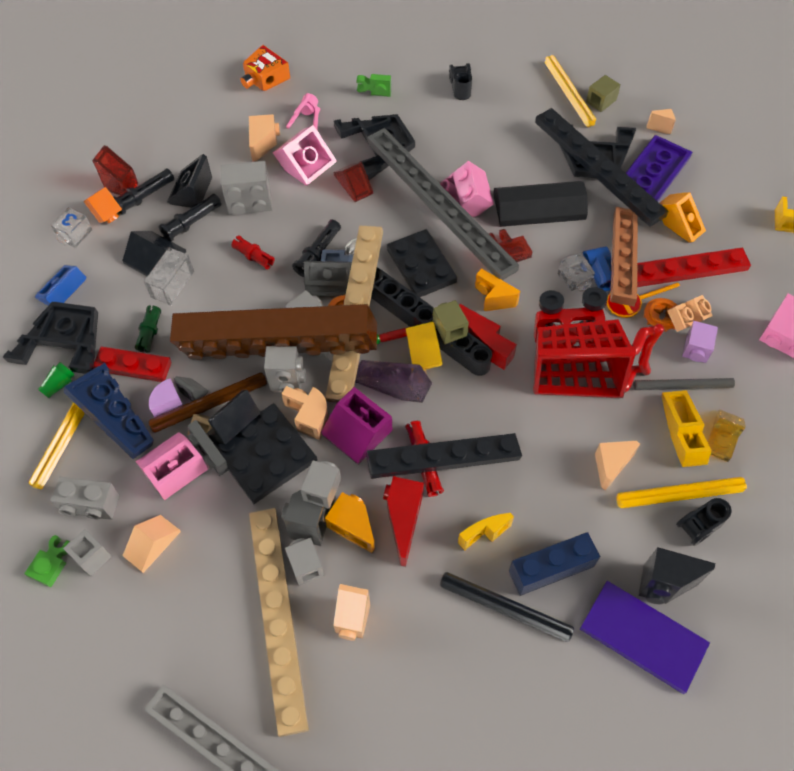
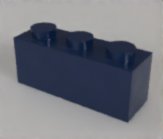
(554, 563)

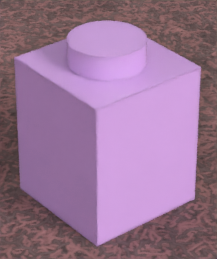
(700, 342)

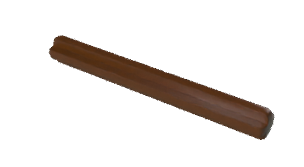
(207, 402)

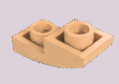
(692, 310)

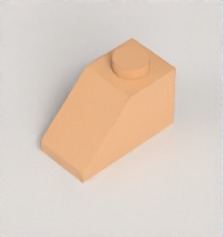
(262, 135)
(351, 612)

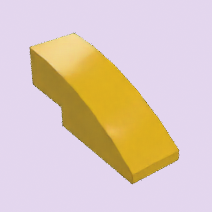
(686, 429)

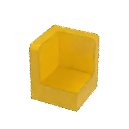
(784, 217)

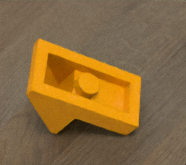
(499, 293)

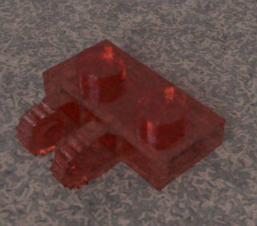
(516, 247)

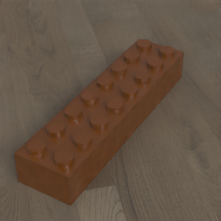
(250, 331)

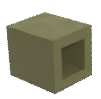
(603, 93)
(450, 321)

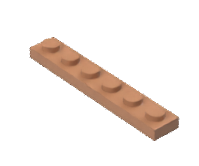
(624, 257)

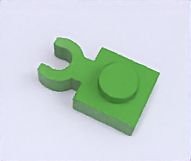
(378, 84)
(48, 565)

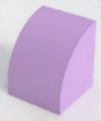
(164, 398)

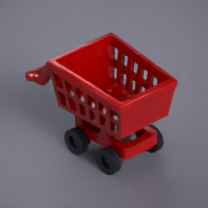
(598, 343)

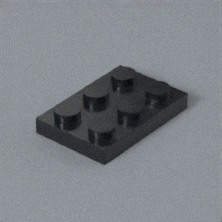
(421, 263)

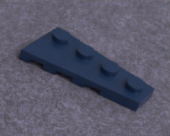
(104, 403)

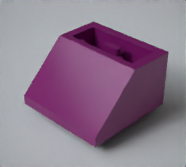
(357, 425)

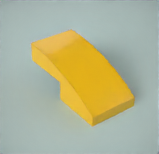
(490, 527)

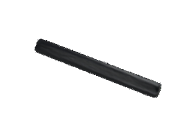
(507, 607)

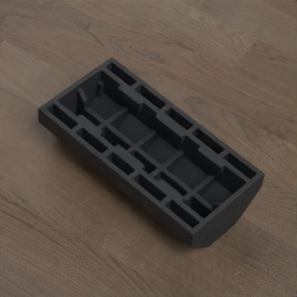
(541, 203)

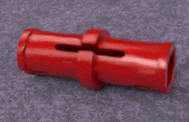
(253, 252)

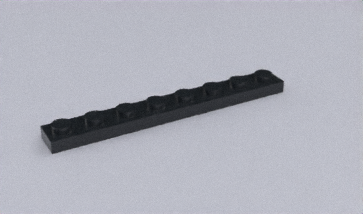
(601, 167)

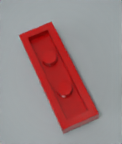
(134, 364)

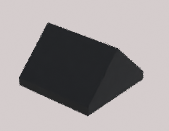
(191, 183)
(146, 249)

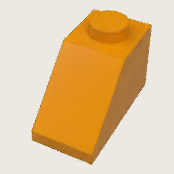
(683, 216)
(350, 519)

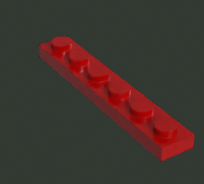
(692, 267)

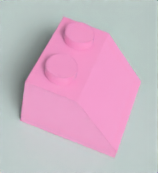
(305, 155)
(780, 329)

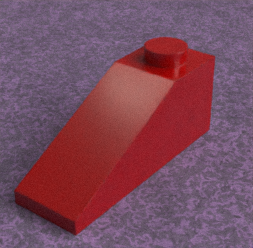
(403, 508)

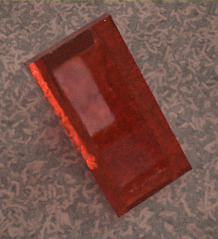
(354, 181)

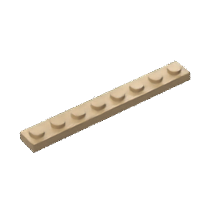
(358, 291)
(278, 624)

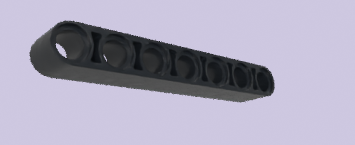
(396, 297)

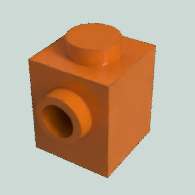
(103, 206)

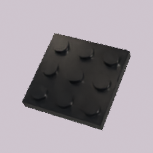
(266, 454)

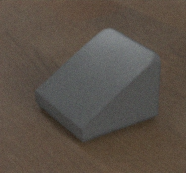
(190, 388)

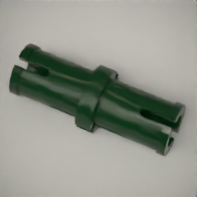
(148, 329)

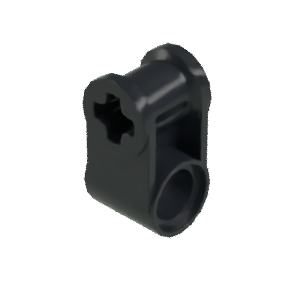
(461, 81)
(701, 523)

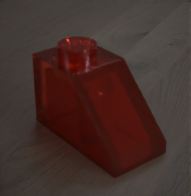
(114, 171)

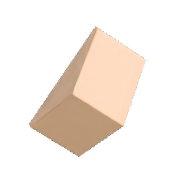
(612, 458)
(149, 541)

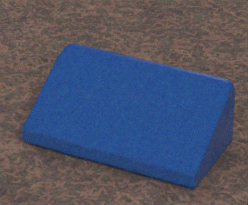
(61, 285)

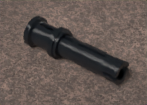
(135, 195)
(182, 222)
(330, 230)

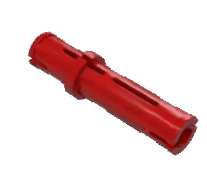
(431, 478)

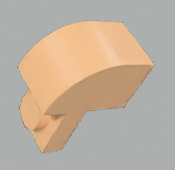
(311, 408)

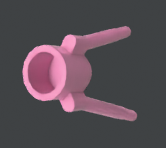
(307, 107)

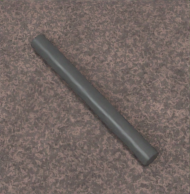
(684, 383)

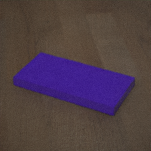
(658, 166)
(645, 637)

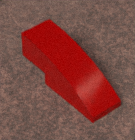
(488, 333)

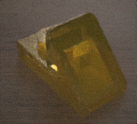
(725, 434)

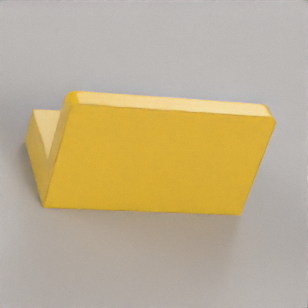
(424, 345)

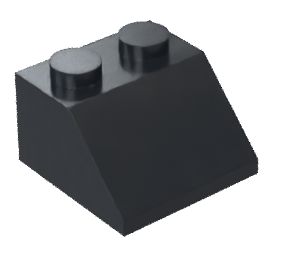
(671, 575)

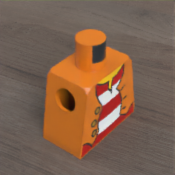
(264, 69)

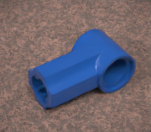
(601, 264)

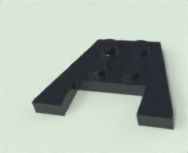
(391, 123)
(614, 151)
(62, 327)

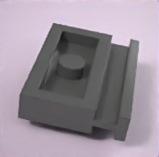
(326, 277)
(211, 454)

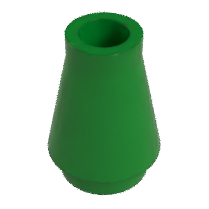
(56, 380)

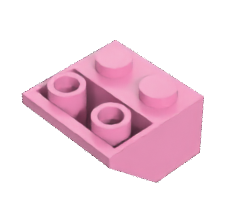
(469, 188)
(172, 465)

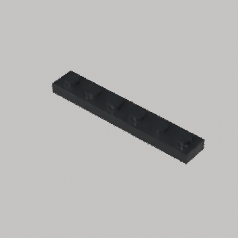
(443, 455)

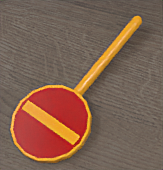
(629, 311)

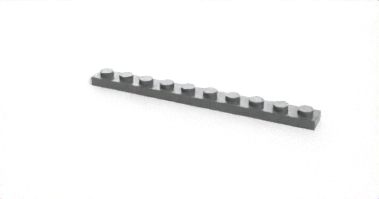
(443, 205)

